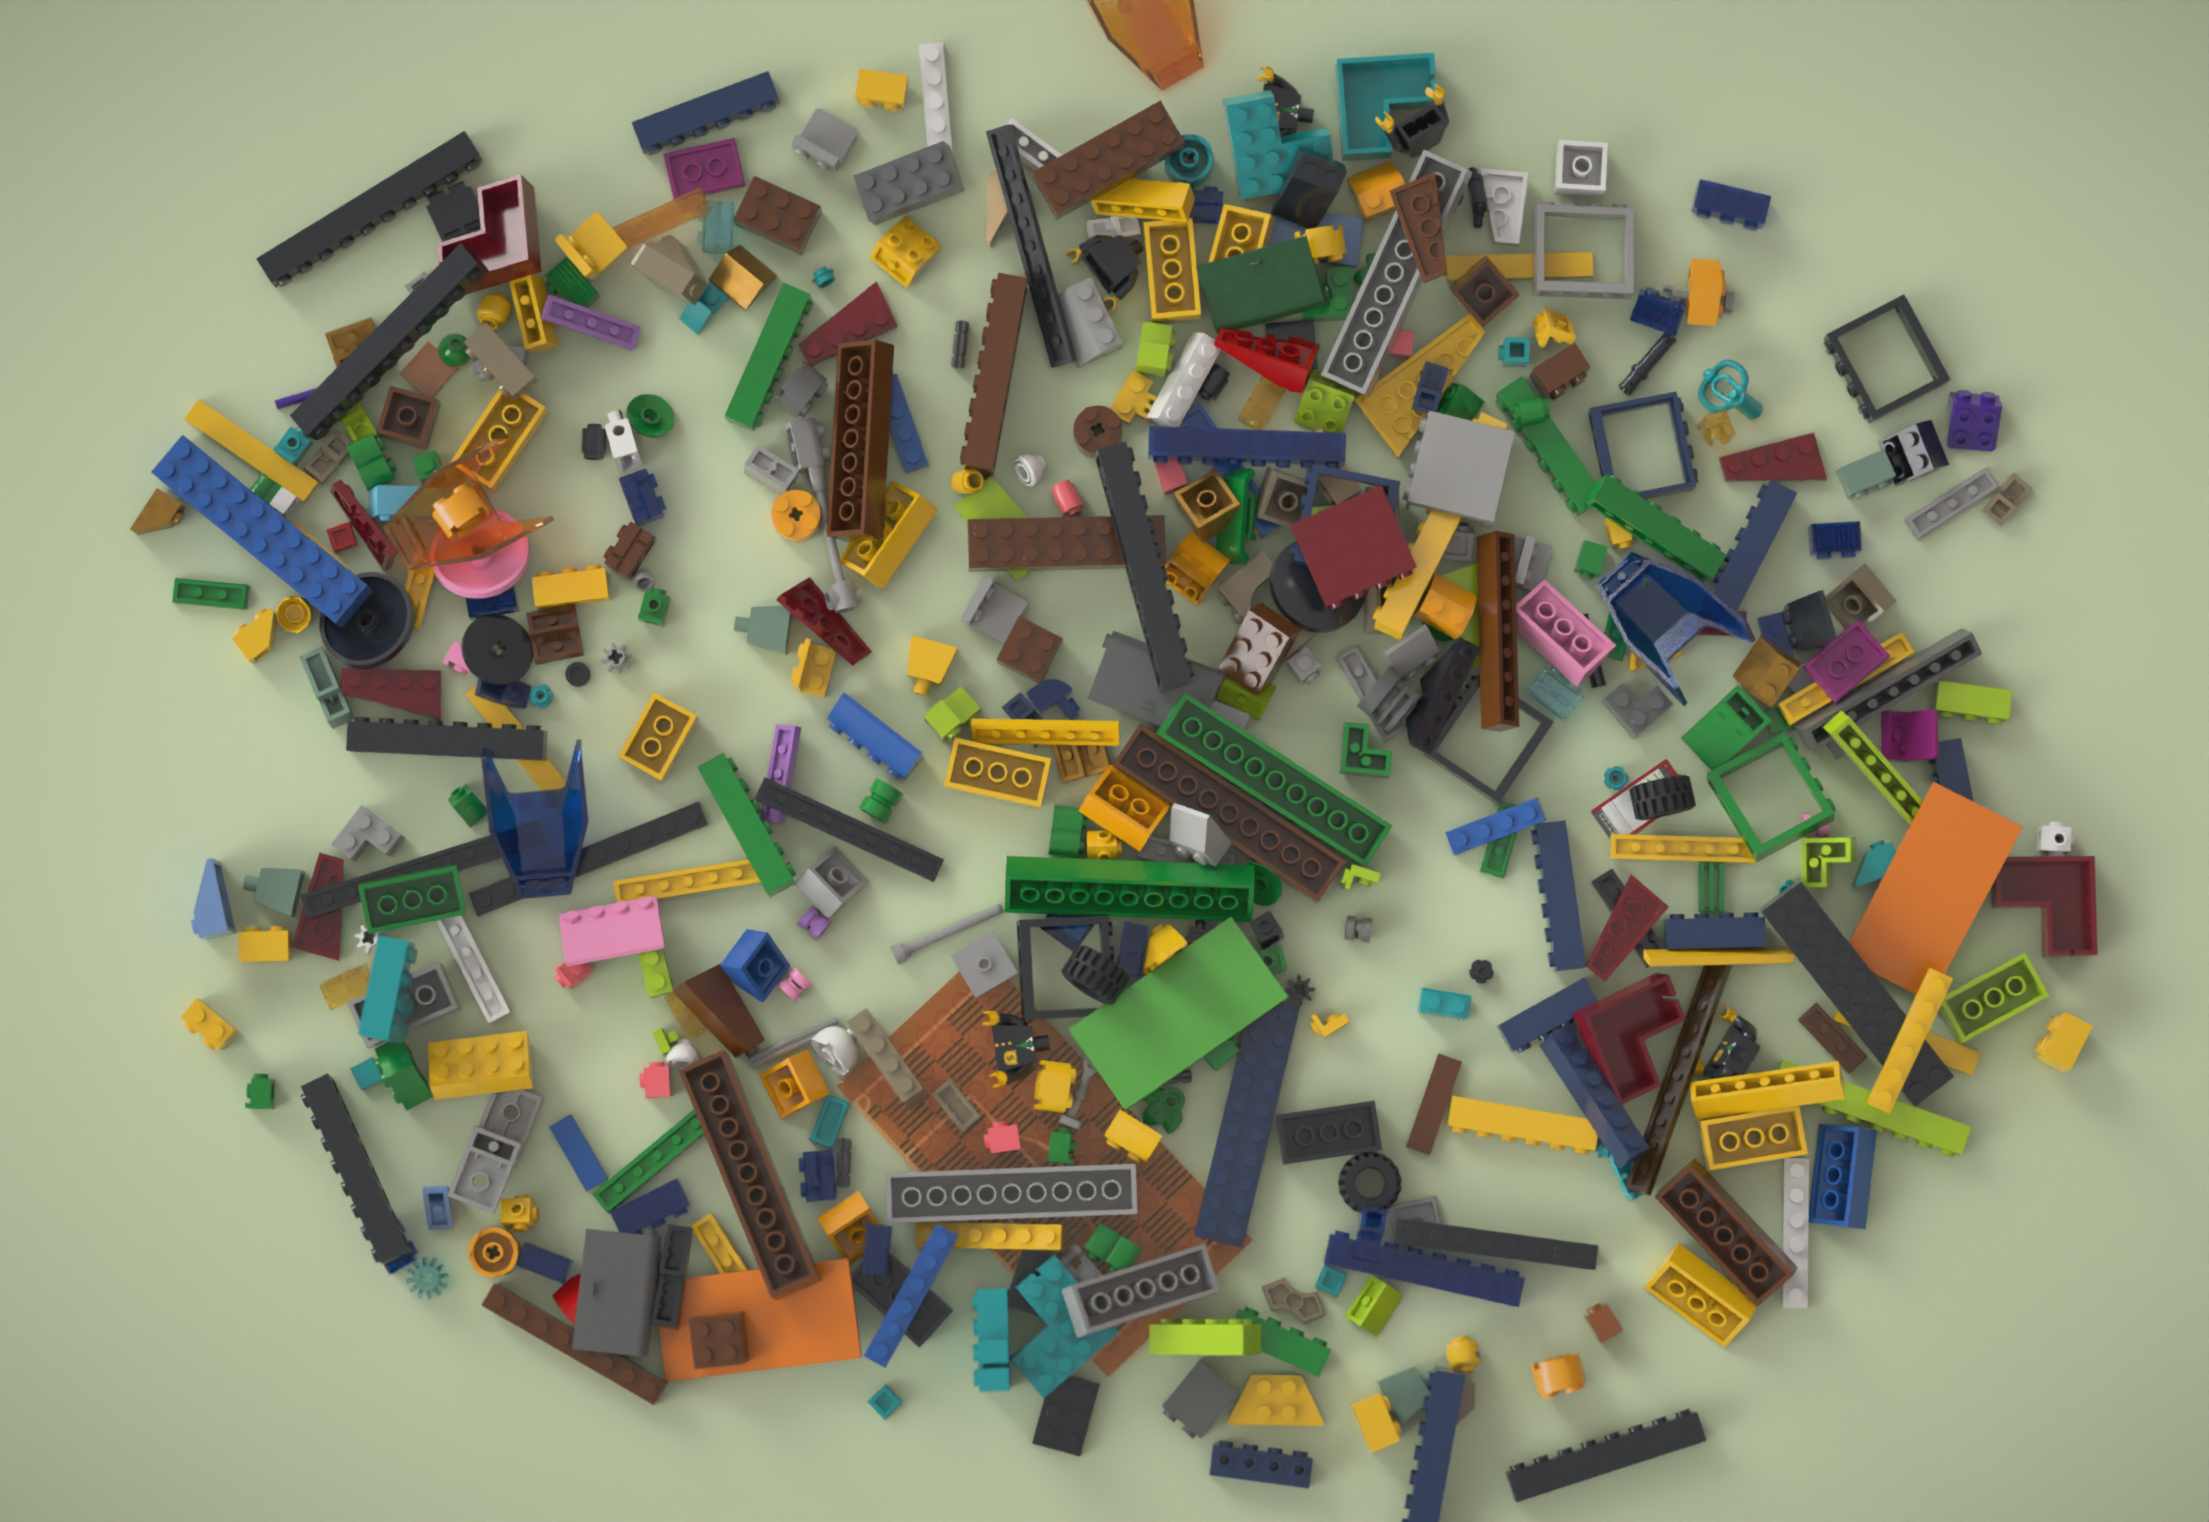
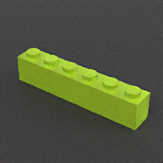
(1874, 766)

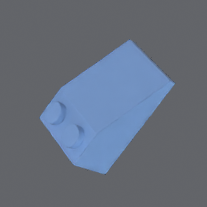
(212, 907)

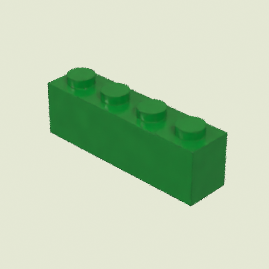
(1288, 1345)

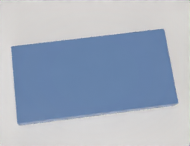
(1352, 229)

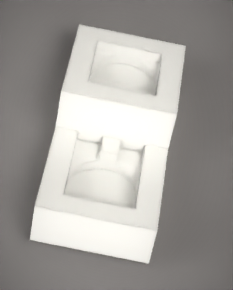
(1114, 226)

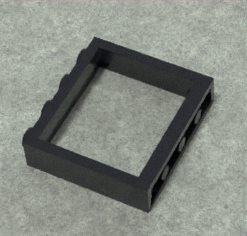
(1919, 338)
(1497, 795)
(1025, 962)

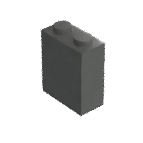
(1199, 1400)

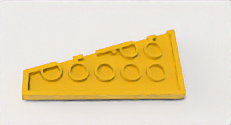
(1393, 396)

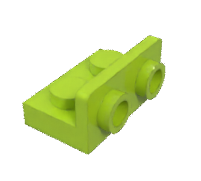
(1363, 875)

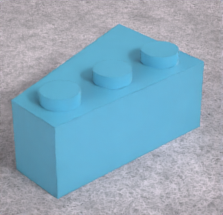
(387, 500)

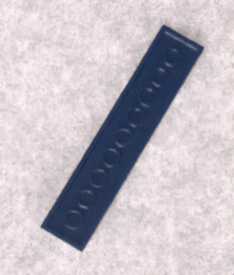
(1246, 1126)

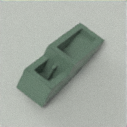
(327, 688)

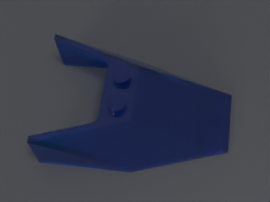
(1663, 611)
(538, 830)

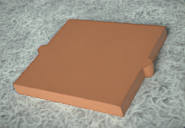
(428, 371)

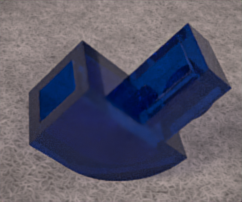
(1051, 693)
(1369, 1233)

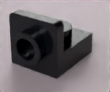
(1266, 930)

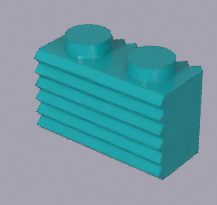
(1444, 1003)

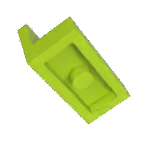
(1243, 699)
(1374, 1305)

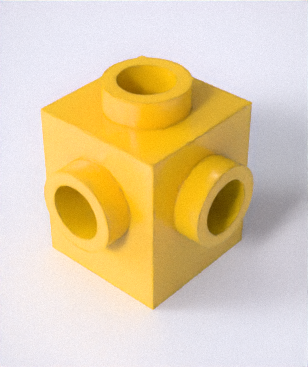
(1103, 845)
(519, 1213)

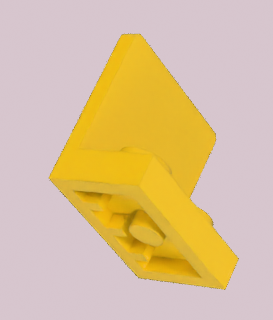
(592, 246)
(904, 250)
(814, 669)

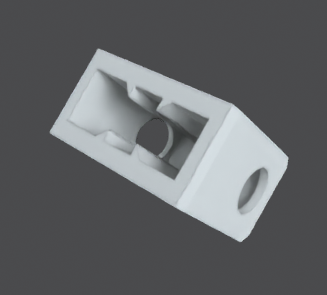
(623, 442)

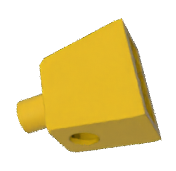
(929, 663)

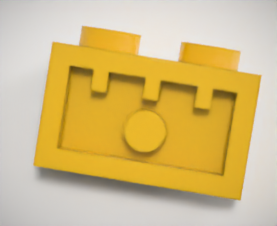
(1553, 324)

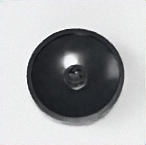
(1300, 600)
(376, 629)

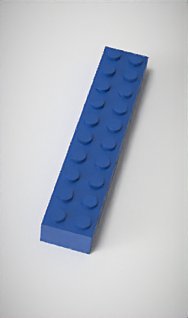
(262, 531)

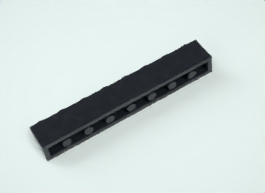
(446, 740)
(356, 1170)
(1496, 1244)
(1605, 1456)

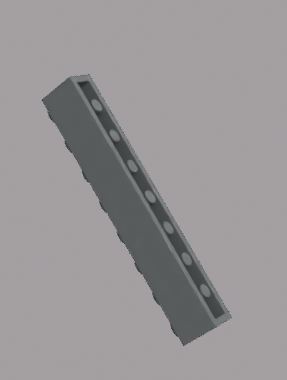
(1892, 686)

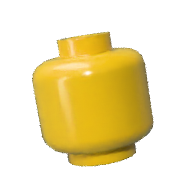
(494, 310)
(1463, 1354)

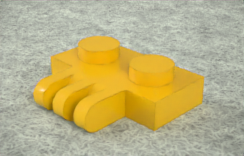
(1134, 398)

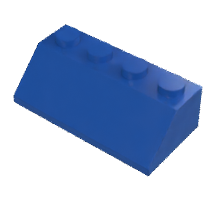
(875, 737)
(1842, 1176)

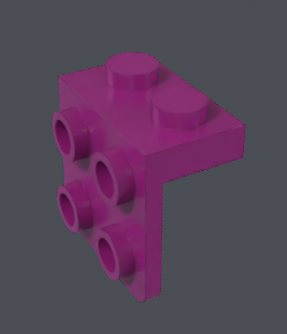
(1910, 735)

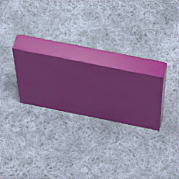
(708, 166)
(1846, 661)

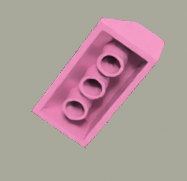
(1561, 633)
(612, 930)

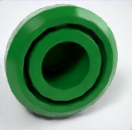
(452, 350)

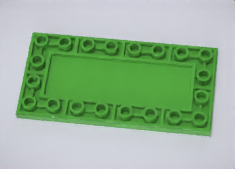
(1178, 1013)

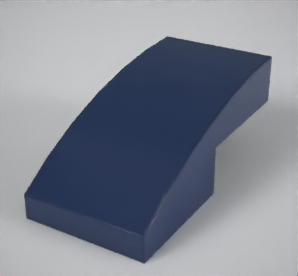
(1430, 388)
(510, 695)
(1021, 708)

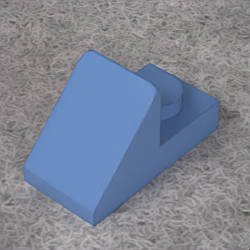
(438, 1207)

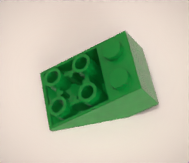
(1726, 728)

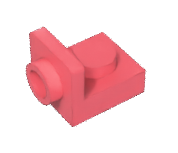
(572, 975)

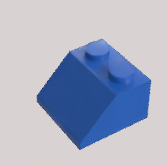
(755, 964)

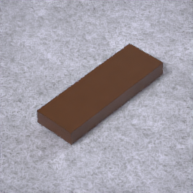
(1832, 1038)

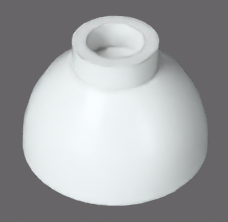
(1029, 468)
(682, 1054)

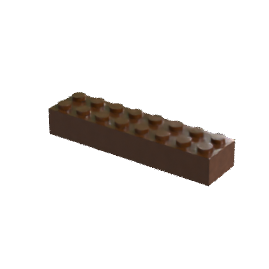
(995, 373)
(860, 440)
(1049, 543)

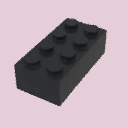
(1328, 1132)
(883, 1290)

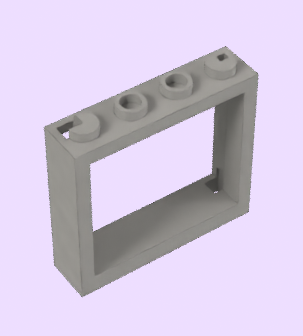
(1582, 289)

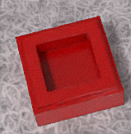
(342, 537)

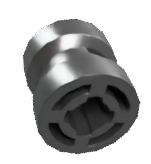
(1358, 928)

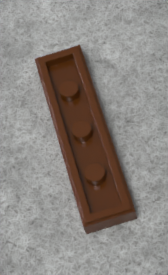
(1433, 1104)

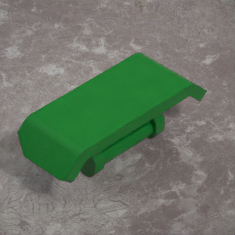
(1242, 525)

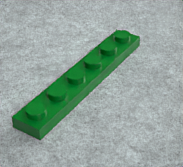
(649, 1162)

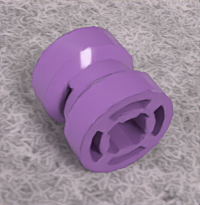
(814, 923)

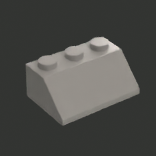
(1088, 323)

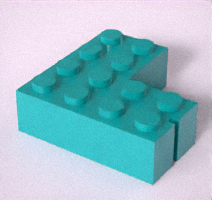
(1378, 85)
(1259, 150)
(386, 1000)
(993, 1343)
(1055, 1349)

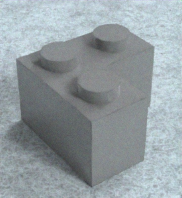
(365, 829)

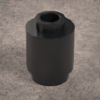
(1214, 383)
(593, 442)

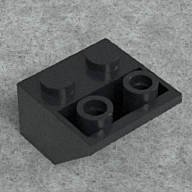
(1914, 452)

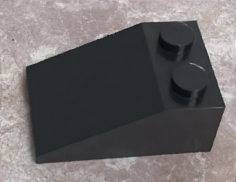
(1308, 188)
(1809, 622)

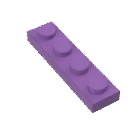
(590, 322)
(782, 765)

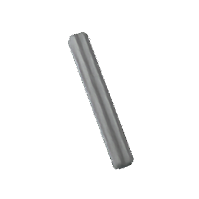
(788, 1045)

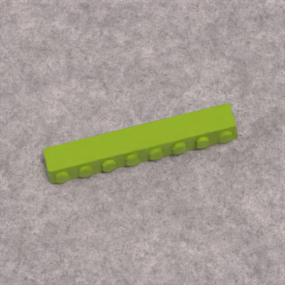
(1903, 1119)

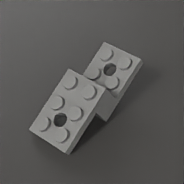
(495, 1149)

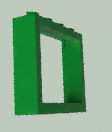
(1758, 850)

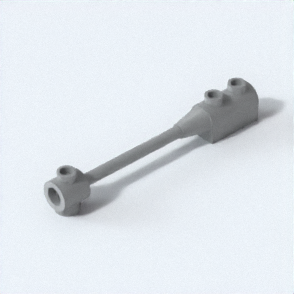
(810, 457)

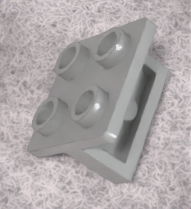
(1530, 562)

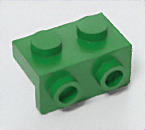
(1460, 402)

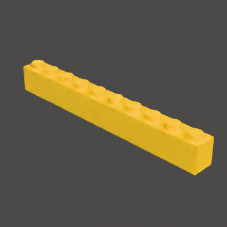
(1427, 553)

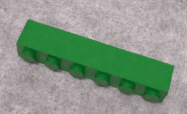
(768, 357)
(1551, 448)
(1655, 528)
(746, 824)

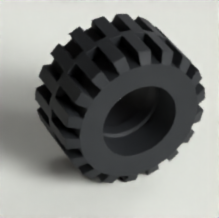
(1662, 797)
(1095, 974)
(1374, 1161)

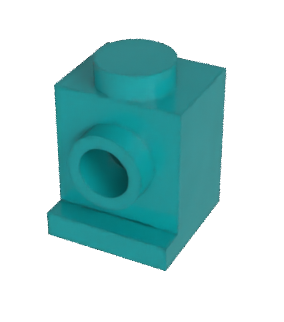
(293, 454)

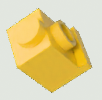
(1617, 535)

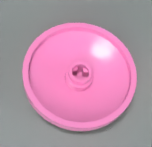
(489, 575)

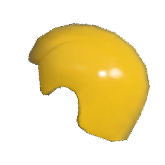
(294, 614)

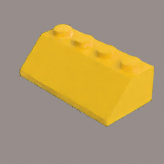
(904, 521)
(1701, 1295)

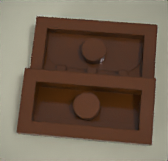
(555, 634)

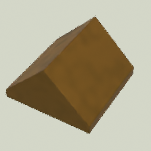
(742, 277)

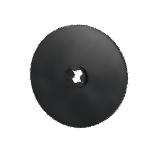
(484, 661)

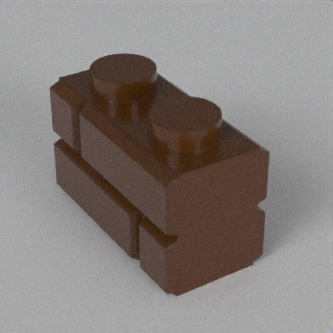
(630, 550)

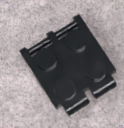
(454, 213)

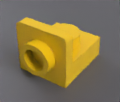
(1333, 1024)

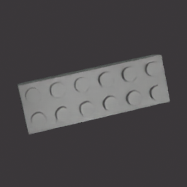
(1140, 1290)

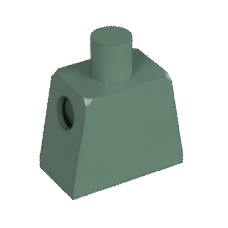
(766, 627)
(277, 888)
(1405, 1391)

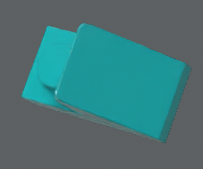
(700, 314)

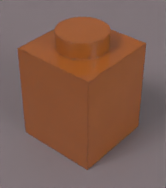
(1602, 1322)

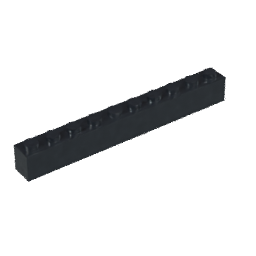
(369, 209)
(389, 342)

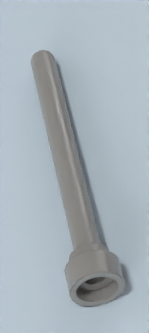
(903, 951)

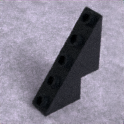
(1439, 692)

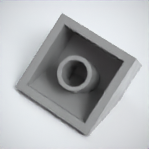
(1412, 653)
(1197, 836)
(831, 882)

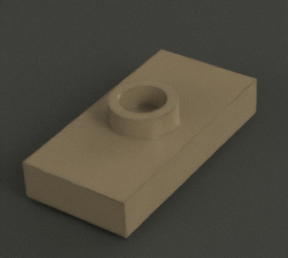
(956, 1105)

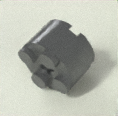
(801, 389)

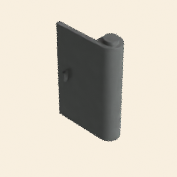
(1129, 683)
(617, 1292)

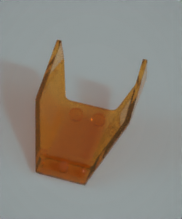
(1153, 35)
(421, 539)

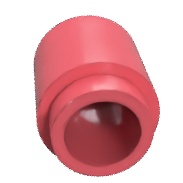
(1067, 498)

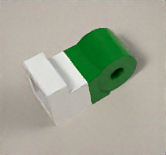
(275, 495)

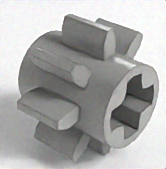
(622, 661)

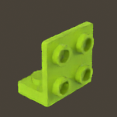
(1324, 404)

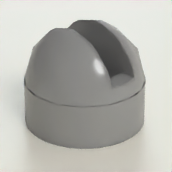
(643, 580)

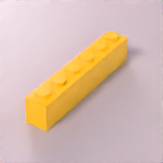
(1767, 1090)
(1521, 1123)

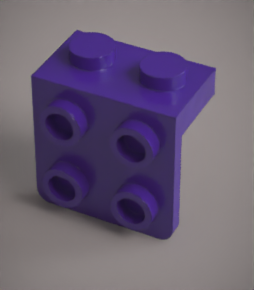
(1974, 420)

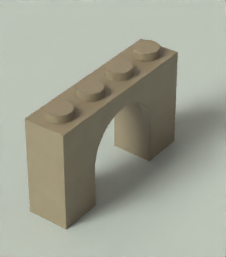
(1242, 585)
(887, 1059)

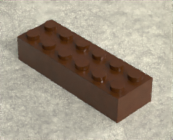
(1108, 160)
(1726, 1232)

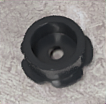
(1475, 974)

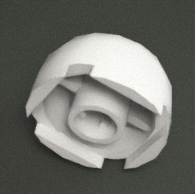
(837, 1047)

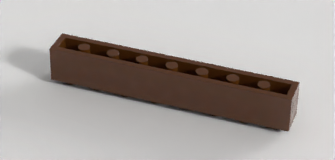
(1497, 631)
(561, 1335)

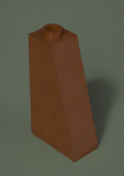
(721, 1010)

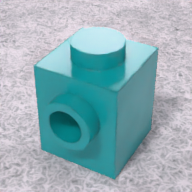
(1514, 352)

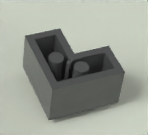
(1636, 714)

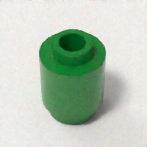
(1531, 409)

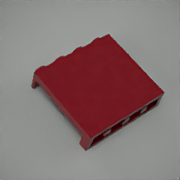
(1353, 547)

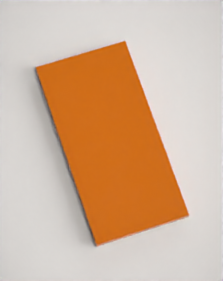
(1933, 887)
(793, 1331)

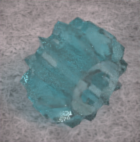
(417, 1279)

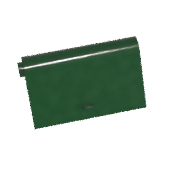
(1263, 285)

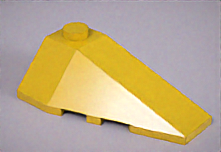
(1162, 946)

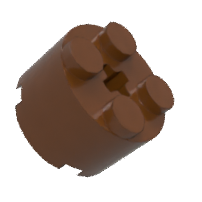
(1089, 420)

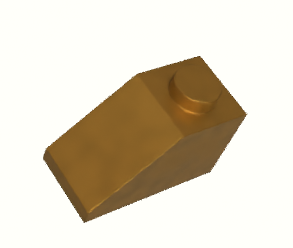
(158, 514)

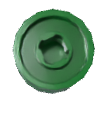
(881, 800)

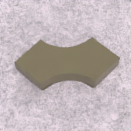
(1304, 1305)

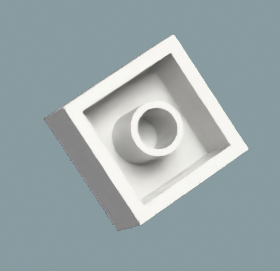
(1581, 168)

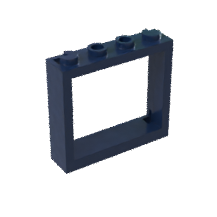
(1680, 432)
(1312, 479)

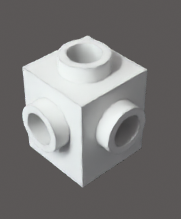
(2046, 839)

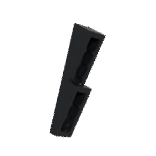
(1609, 889)
(672, 1277)

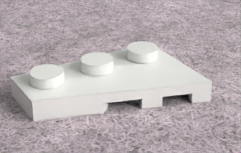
(1506, 203)

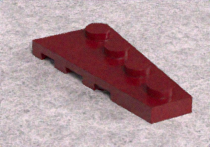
(858, 321)

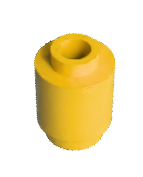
(967, 481)

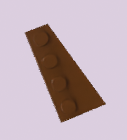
(1421, 220)

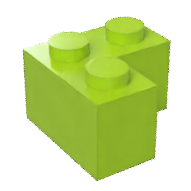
(1154, 352)
(952, 714)
(1819, 855)

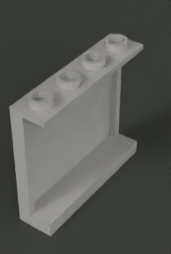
(1459, 467)

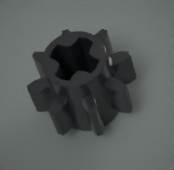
(1306, 990)

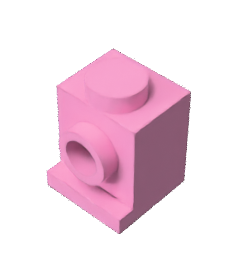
(455, 656)

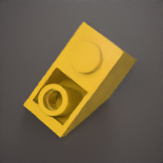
(258, 636)

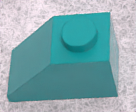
(1874, 863)

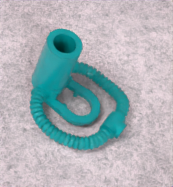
(1737, 397)

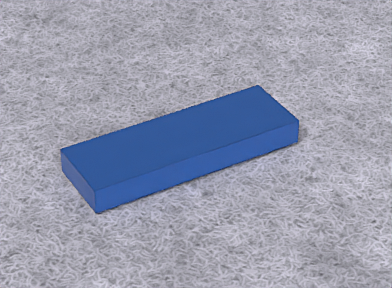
(578, 1152)

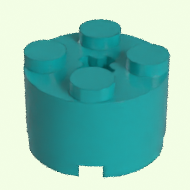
(1189, 173)

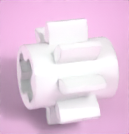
(363, 937)

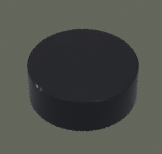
(577, 674)

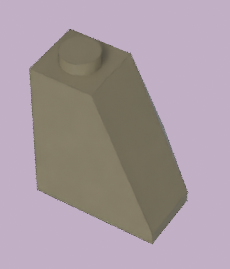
(670, 268)

